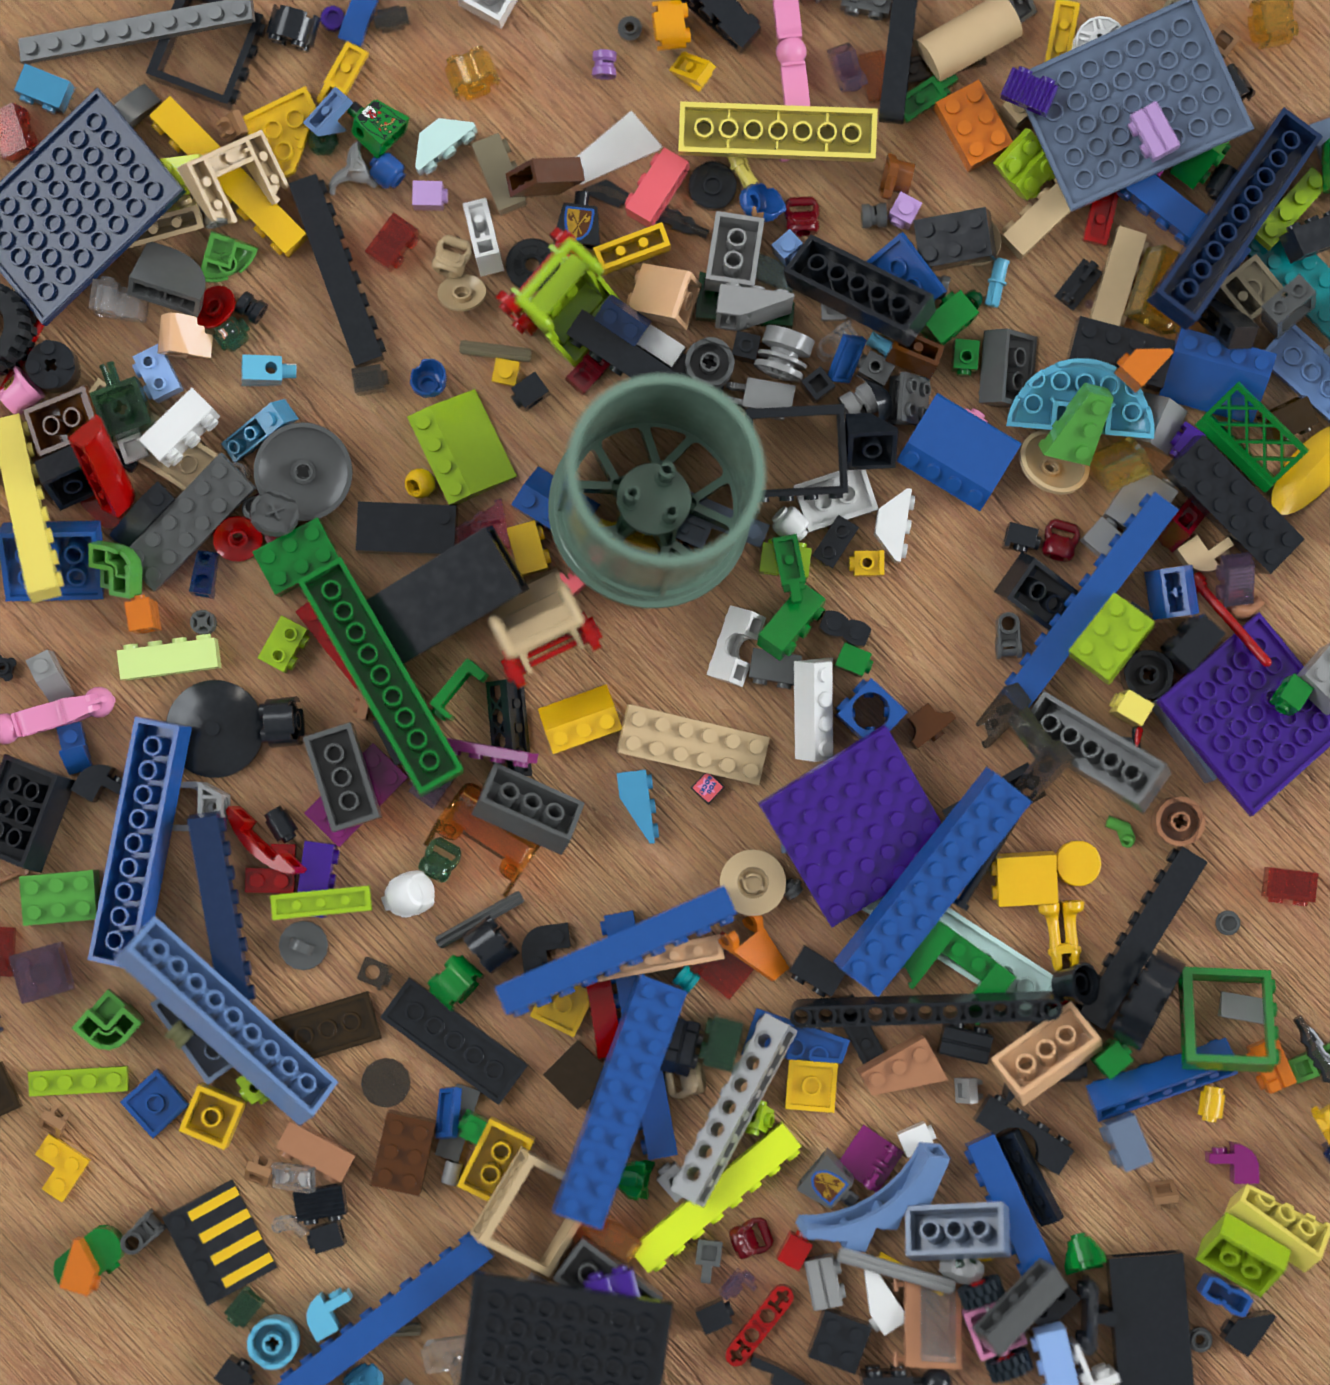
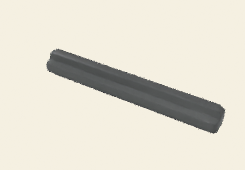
(494, 910)

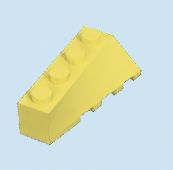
(1283, 1224)

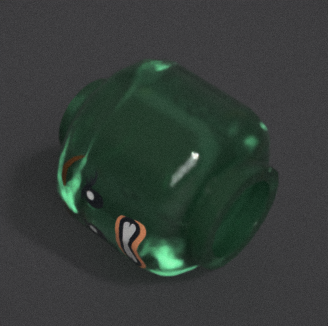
(232, 334)

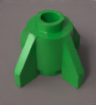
(636, 1179)
(1083, 1254)

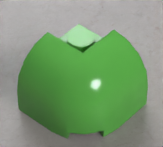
(118, 567)
(108, 1022)

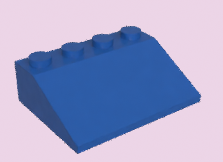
(1206, 370)
(958, 452)
(72, 548)

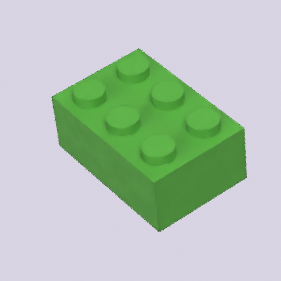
(59, 897)

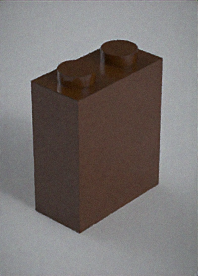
(545, 176)

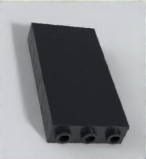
(447, 594)
(1153, 1320)

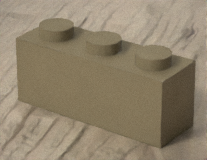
(494, 163)

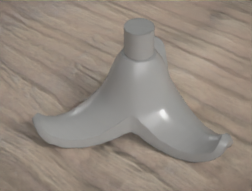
(355, 170)

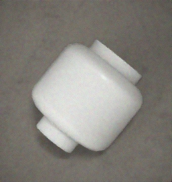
(789, 522)

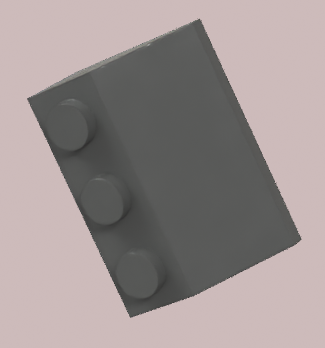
(1005, 365)

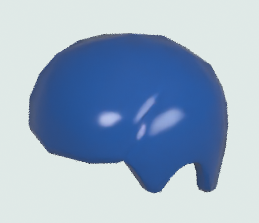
(428, 378)

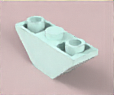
(441, 141)

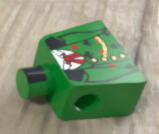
(377, 126)

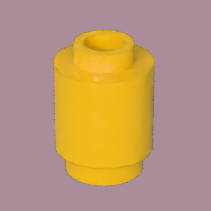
(1211, 1103)

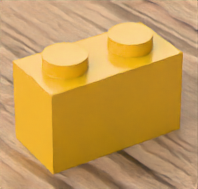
(528, 548)

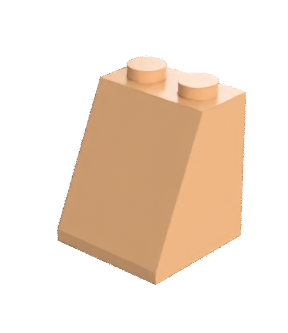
(665, 295)

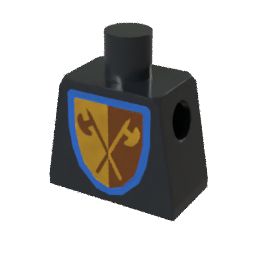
(581, 220)

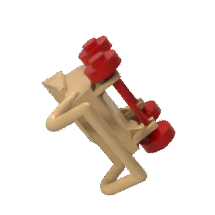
(536, 618)

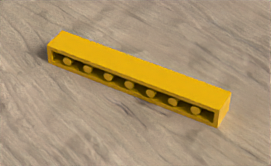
(237, 184)

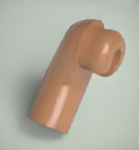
(1246, 611)

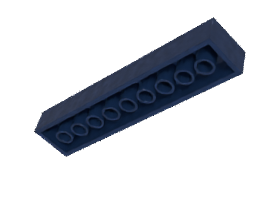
(1234, 219)

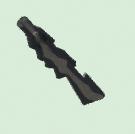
(615, 196)
(1314, 1048)

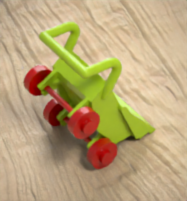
(561, 298)

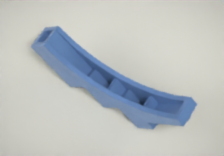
(884, 1209)

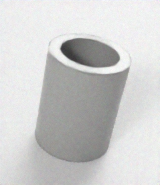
(451, 1172)

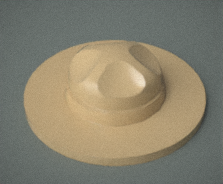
(753, 882)

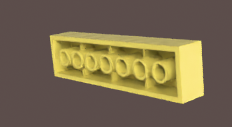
(777, 131)

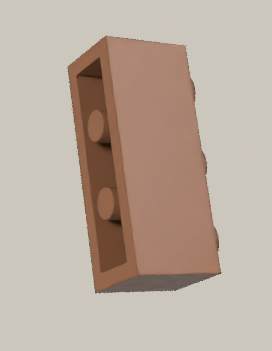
(316, 1151)

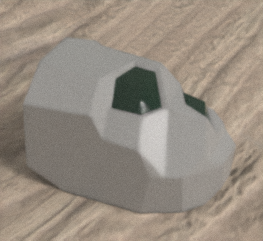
(962, 1270)

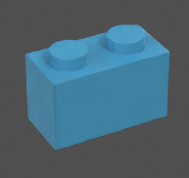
(44, 89)

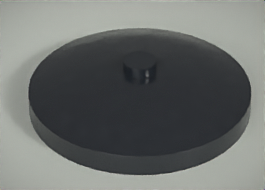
(223, 726)

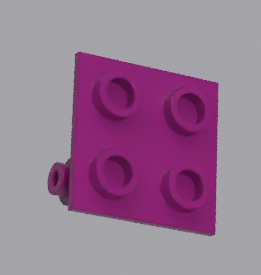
(871, 1158)

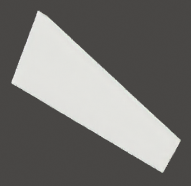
(618, 147)

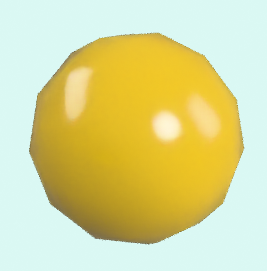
(419, 483)

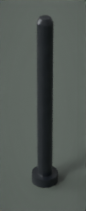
(975, 881)

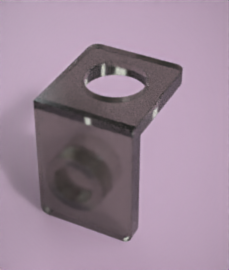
(384, 977)

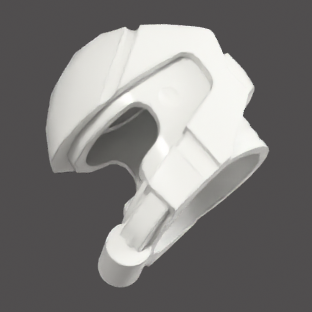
(409, 894)

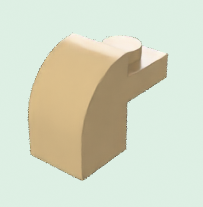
(1196, 554)

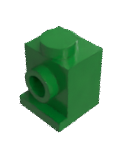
(472, 1126)

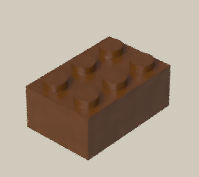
(403, 1152)

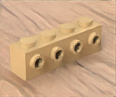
(179, 219)

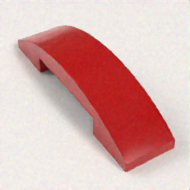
(242, 826)
(603, 1015)

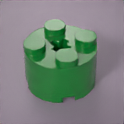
(455, 982)

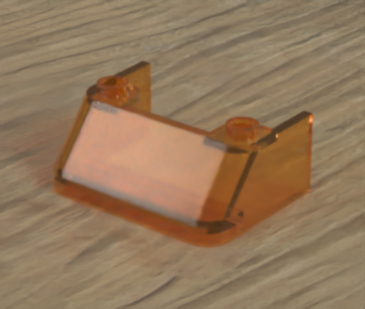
(458, 820)

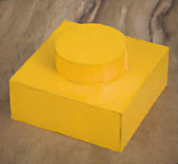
(505, 372)

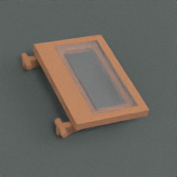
(930, 1328)

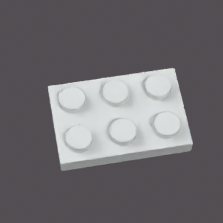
(824, 511)

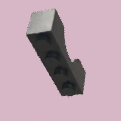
(997, 1116)

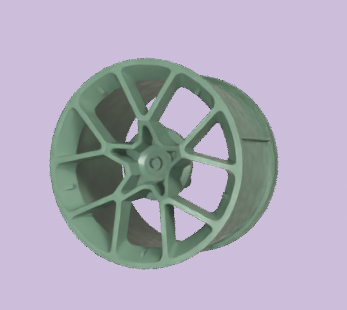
(654, 495)

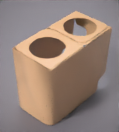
(183, 337)

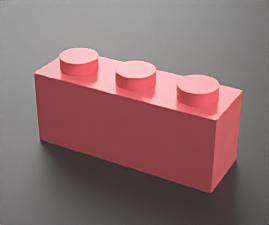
(656, 187)

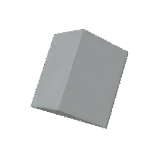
(1167, 421)

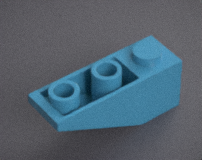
(258, 428)
(634, 794)

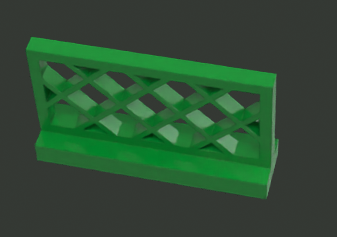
(1237, 451)

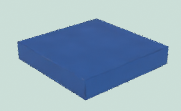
(155, 1103)

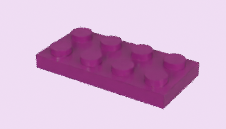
(385, 780)

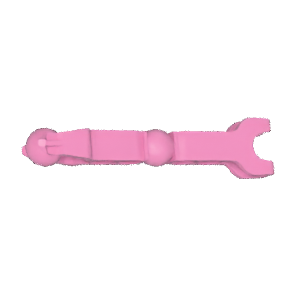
(791, 53)
(96, 703)

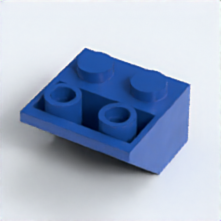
(1171, 592)

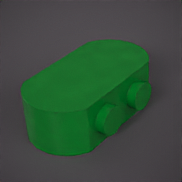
(105, 1247)

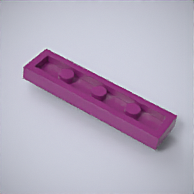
(497, 754)

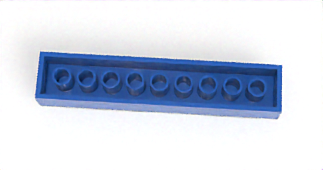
(139, 835)
(932, 881)
(616, 950)
(619, 1102)

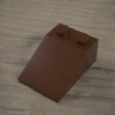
(58, 419)

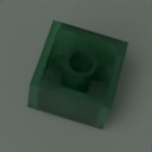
(721, 1042)

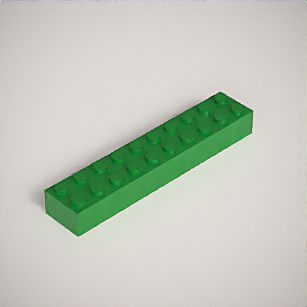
(380, 677)

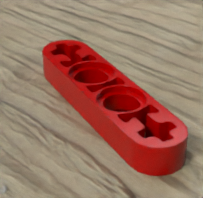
(762, 1327)

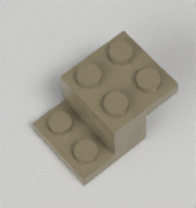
(1249, 287)

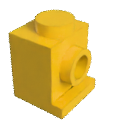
(877, 563)

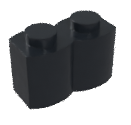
(850, 631)

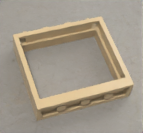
(501, 1201)

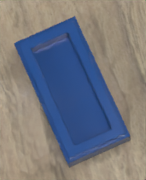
(846, 358)
(448, 1113)

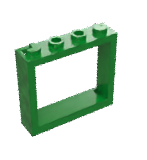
(1195, 1061)

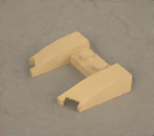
(202, 173)

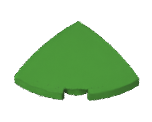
(225, 257)

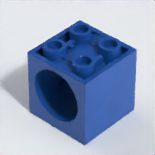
(892, 711)

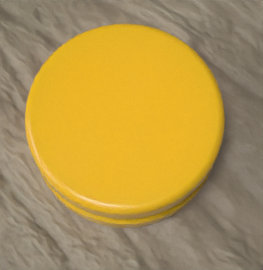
(1078, 863)

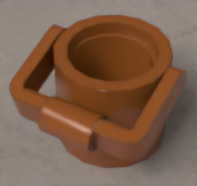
(895, 177)

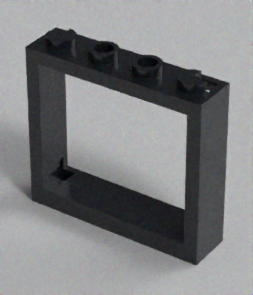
(240, 72)
(809, 493)

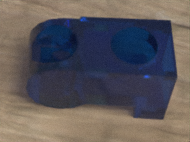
(204, 574)

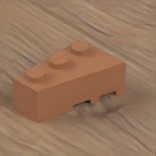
(902, 1067)

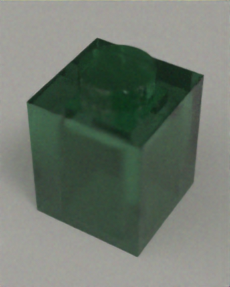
(244, 1307)

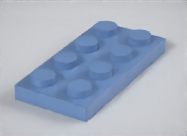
(1303, 368)

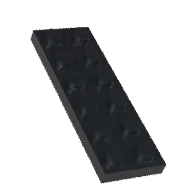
(454, 1041)

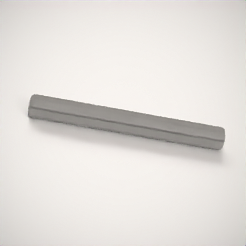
(896, 1270)

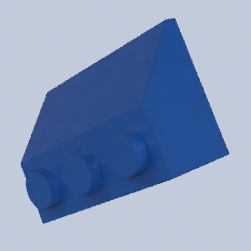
(534, 498)

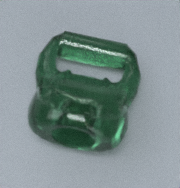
(436, 865)

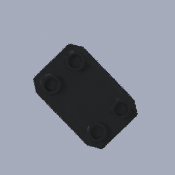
(1091, 1315)

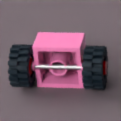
(977, 1301)

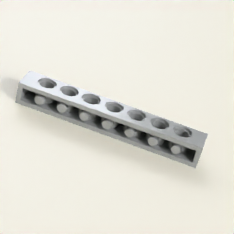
(735, 1123)

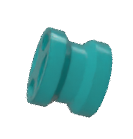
(686, 979)

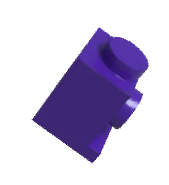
(1183, 438)

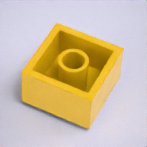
(213, 1115)

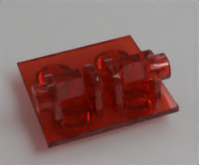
(724, 974)

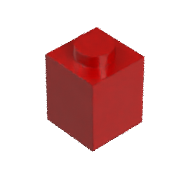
(794, 1250)

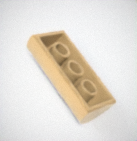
(969, 37)

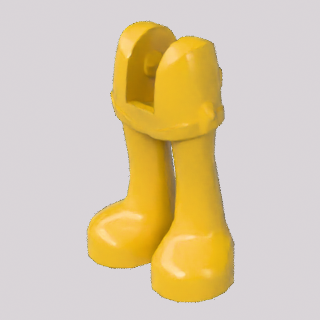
(1069, 911)

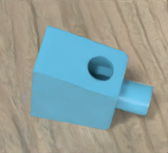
(255, 374)

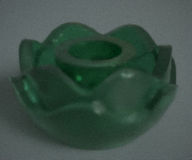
(322, 148)

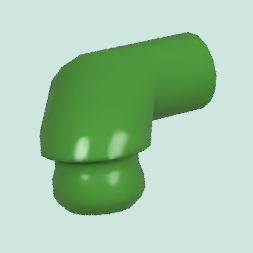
(1123, 830)

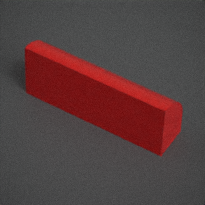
(102, 467)

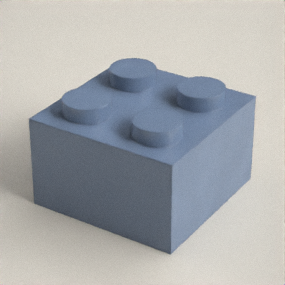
(1126, 1142)

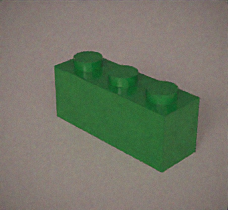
(791, 623)

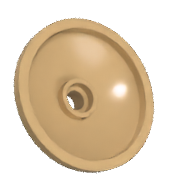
(1050, 473)

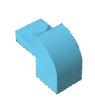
(320, 1312)

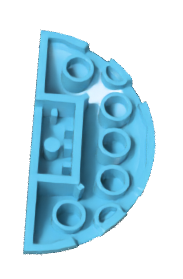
(1051, 390)

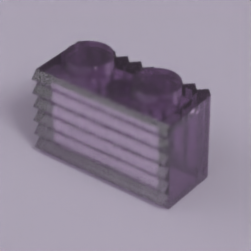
(1236, 579)

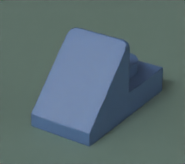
(325, 117)

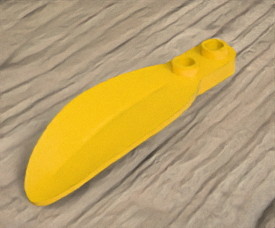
(1306, 478)

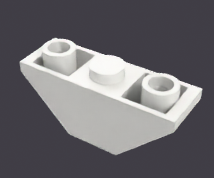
(893, 525)

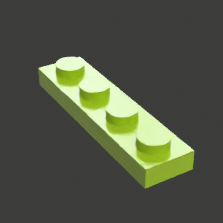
(1290, 208)
(321, 902)
(78, 1081)

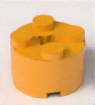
(670, 24)

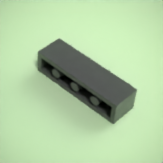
(1020, 1307)

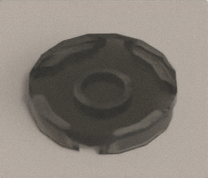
(386, 1082)

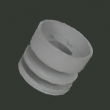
(782, 358)

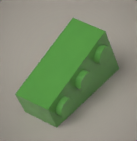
(1080, 427)

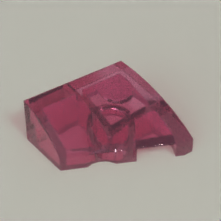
(492, 516)

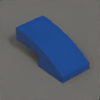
(357, 20)

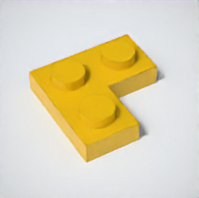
(68, 1166)

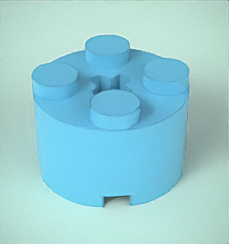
(265, 1352)

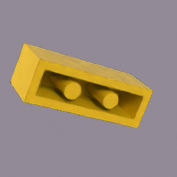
(632, 248)

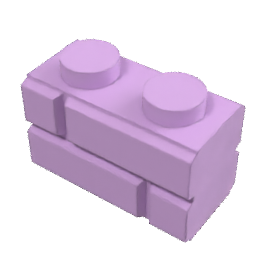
(1153, 132)

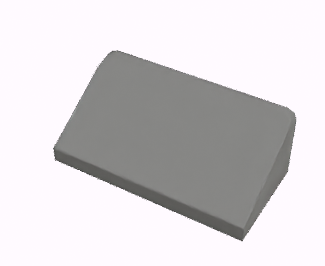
(1241, 1007)

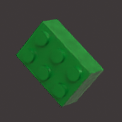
(295, 556)

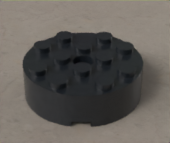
(1147, 999)

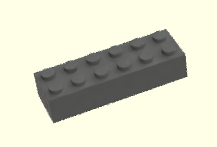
(1102, 754)

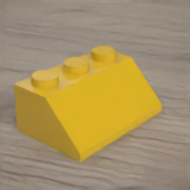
(580, 719)

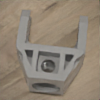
(208, 798)

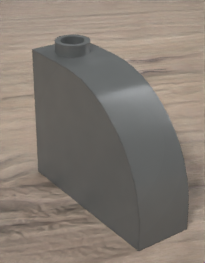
(168, 279)

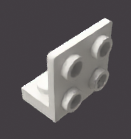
(1100, 1374)

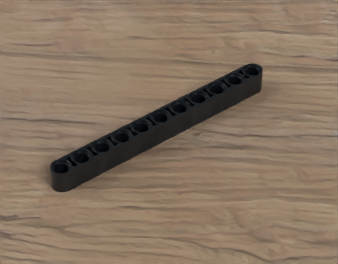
(937, 1015)

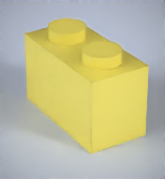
(1130, 707)

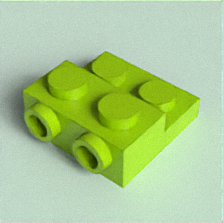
(1024, 165)

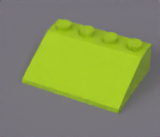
(462, 447)

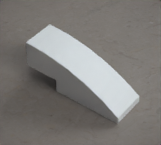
(661, 346)

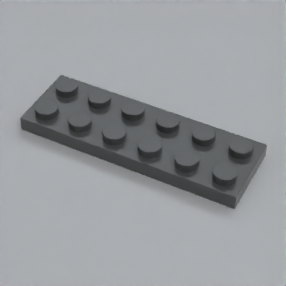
(190, 520)

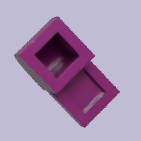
(1242, 1161)

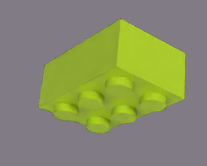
(1111, 638)
(1243, 1254)

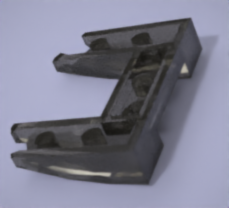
(1051, 757)

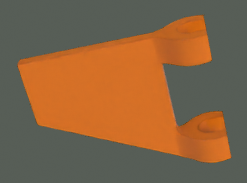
(757, 950)

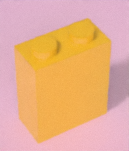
(1025, 878)

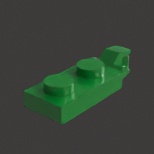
(926, 95)
(790, 566)

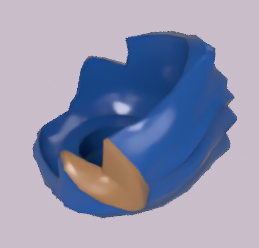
(762, 202)

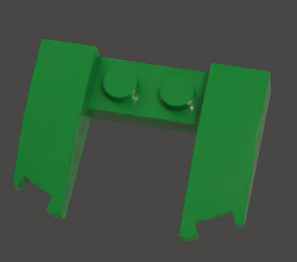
(943, 939)

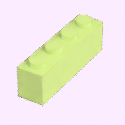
(168, 659)

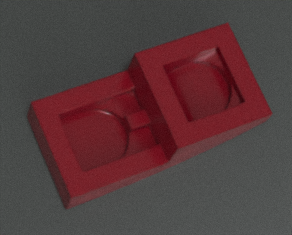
(586, 373)

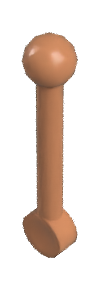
(24, 872)

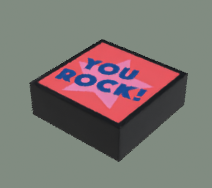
(707, 787)

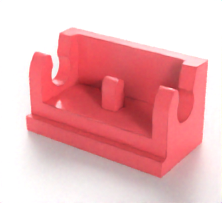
(574, 583)

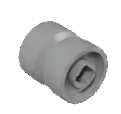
(860, 401)

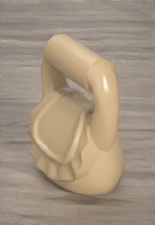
(449, 262)
(692, 1084)

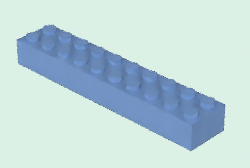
(226, 1021)

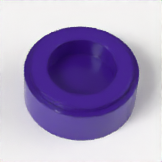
(332, 18)

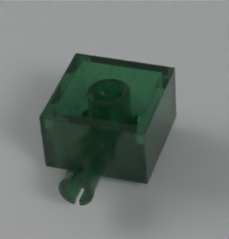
(109, 400)

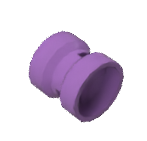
(604, 64)

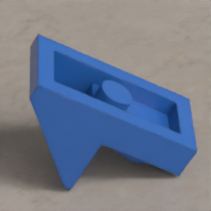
(74, 748)

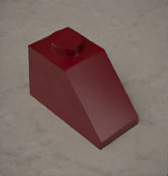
(1181, 526)

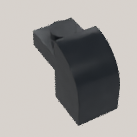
(94, 780)

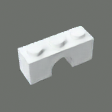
(737, 628)

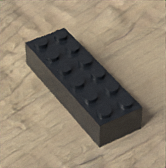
(860, 290)
(1232, 504)

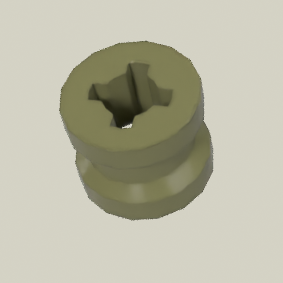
(180, 1034)

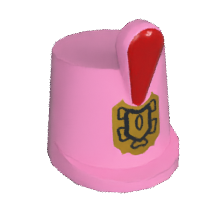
(20, 392)

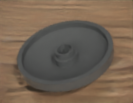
(307, 466)

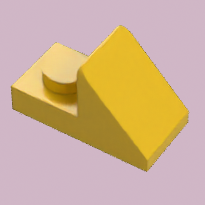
(692, 70)

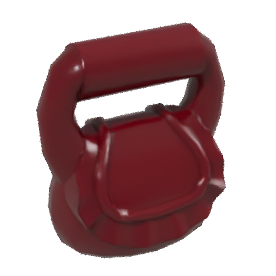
(803, 222)
(1057, 546)
(745, 1241)

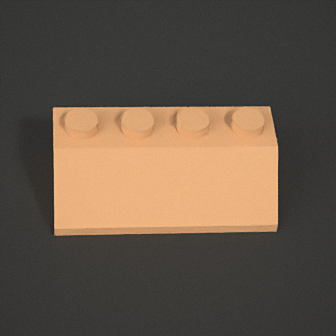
(1047, 1054)

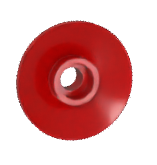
(216, 306)
(236, 548)

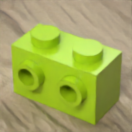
(284, 644)

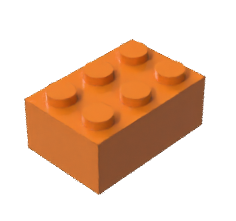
(973, 125)

